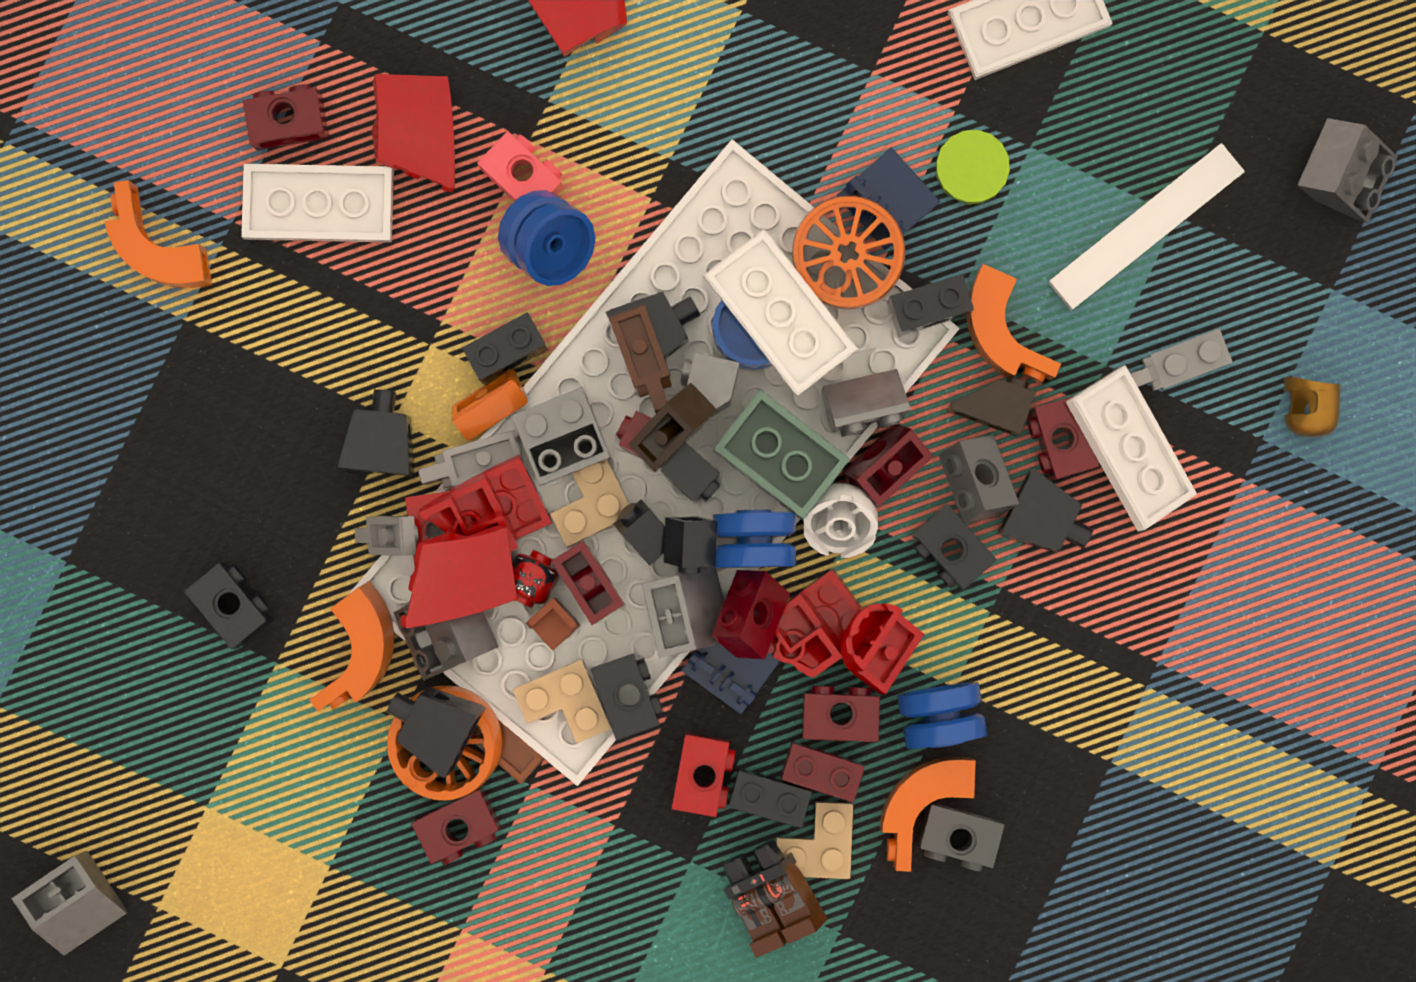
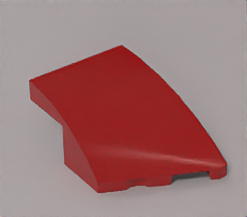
(579, 21)
(415, 126)
(492, 498)
(460, 576)
(815, 625)

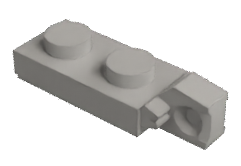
(1184, 361)
(468, 460)
(389, 535)

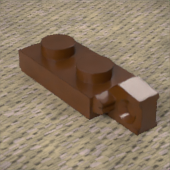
(642, 354)

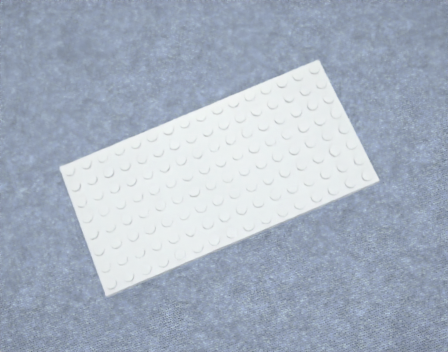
(708, 224)

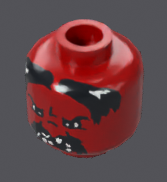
(533, 578)

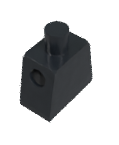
(665, 319)
(379, 439)
(1044, 516)
(436, 727)

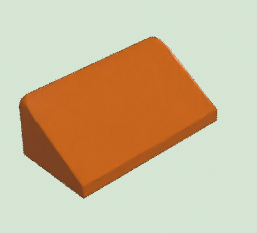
(489, 405)

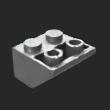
(1348, 169)
(712, 377)
(866, 401)
(561, 436)
(684, 611)
(447, 643)
(70, 903)

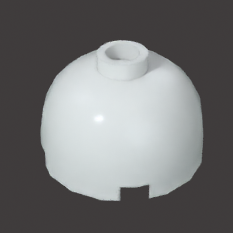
(842, 521)

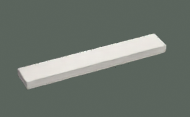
(1146, 226)

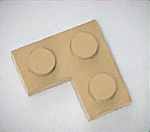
(598, 507)
(568, 690)
(830, 849)

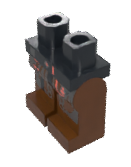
(772, 898)

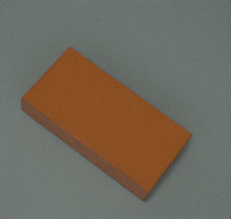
(516, 755)

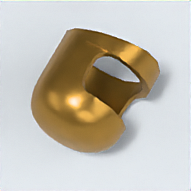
(1323, 407)

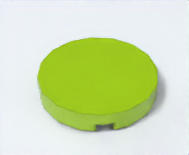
(972, 167)

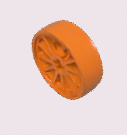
(831, 296)
(424, 782)

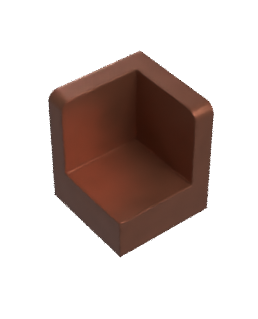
(553, 623)

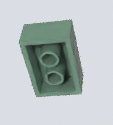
(781, 454)

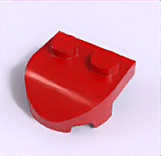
(879, 645)

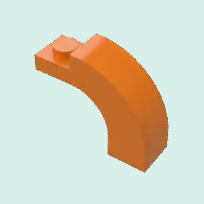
(171, 267)
(990, 333)
(372, 646)
(915, 791)

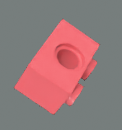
(511, 153)

